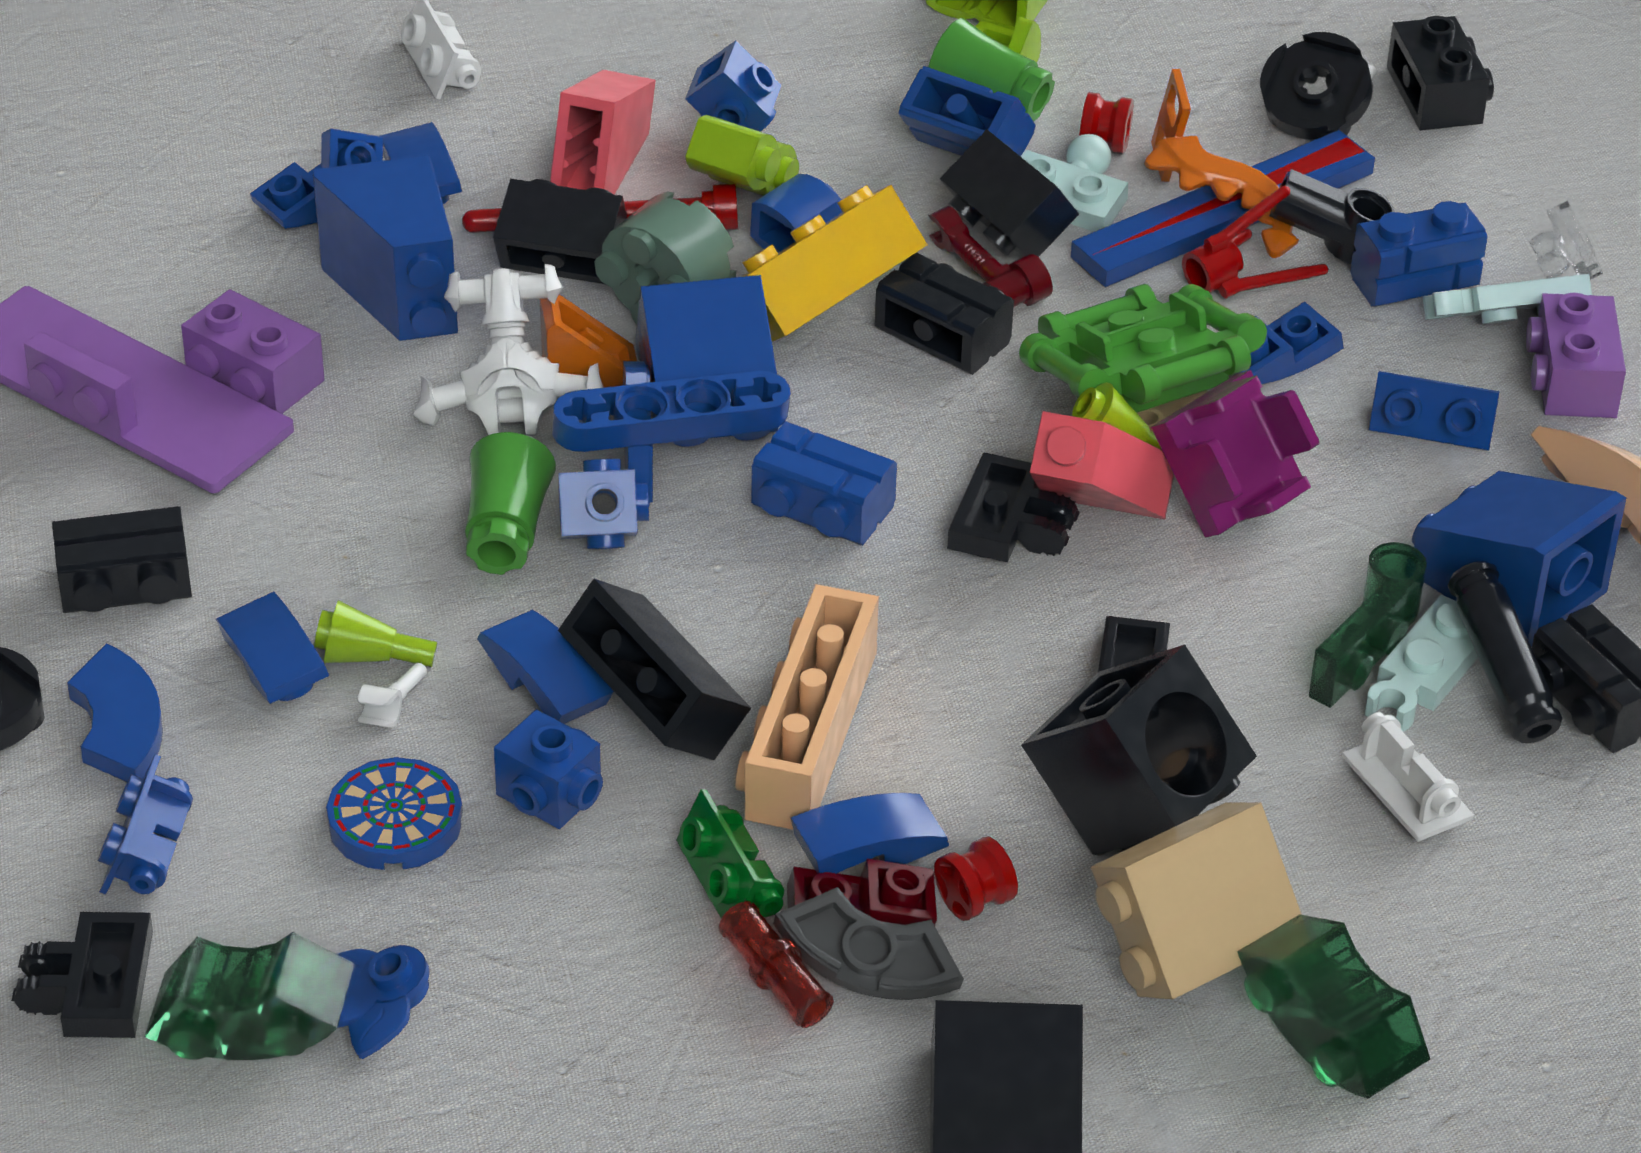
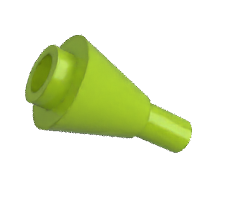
(1108, 406)
(357, 637)

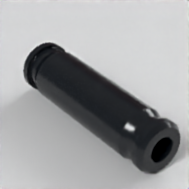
(1504, 652)

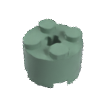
(663, 246)

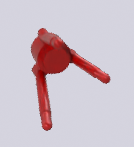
(1220, 260)

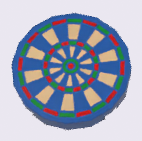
(394, 813)

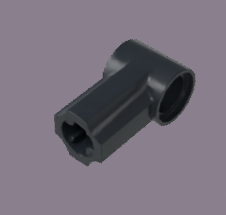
(1329, 211)

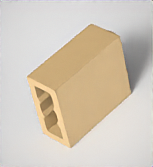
(1194, 898)

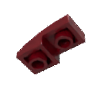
(883, 891)

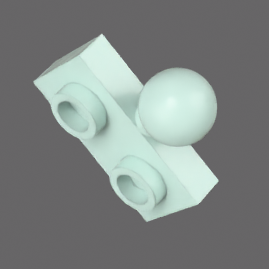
(1082, 181)

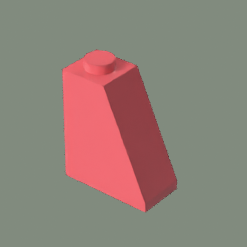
(601, 130)
(1100, 466)

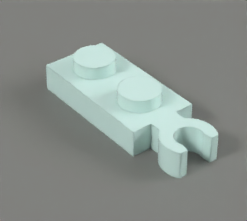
(1501, 301)
(1424, 664)

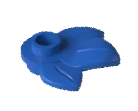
(382, 994)

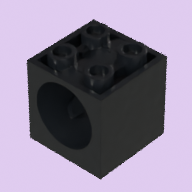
(1140, 750)

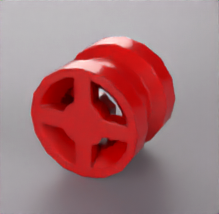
(1108, 120)
(976, 878)

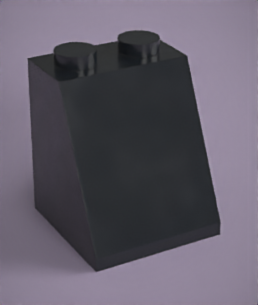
(1006, 1077)

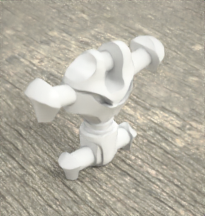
(510, 378)

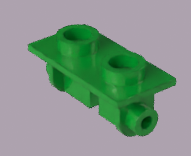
(725, 858)

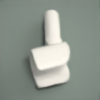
(384, 704)

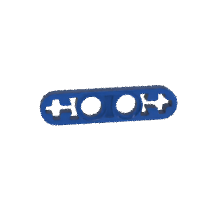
(669, 403)

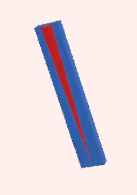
(1197, 215)

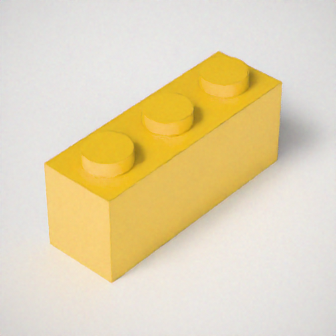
(834, 257)

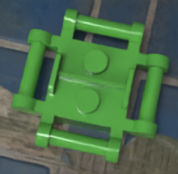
(1146, 346)

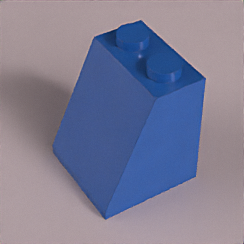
(388, 242)
(704, 332)
(1542, 535)

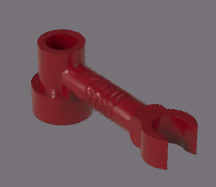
(1022, 280)

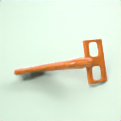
(1201, 168)

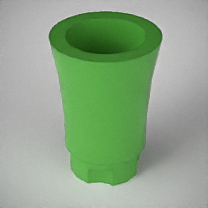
(984, 61)
(506, 497)

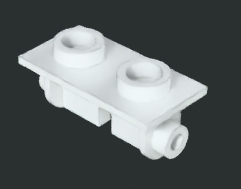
(438, 49)
(1405, 780)

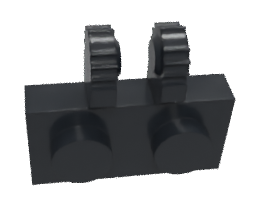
(1007, 507)
(91, 980)

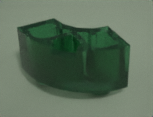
(249, 999)
(1333, 1005)

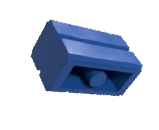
(956, 113)
(1418, 253)
(823, 483)

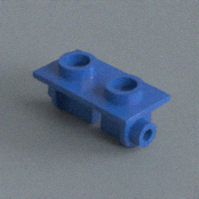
(1434, 410)
(133, 849)

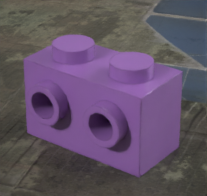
(254, 350)
(1577, 355)

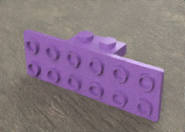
(133, 392)

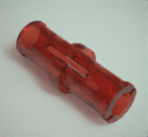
(776, 964)

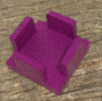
(1237, 451)

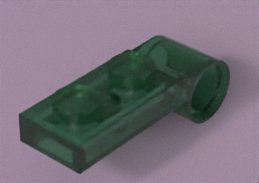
(1376, 627)

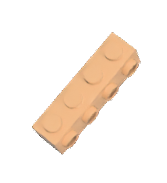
(809, 706)

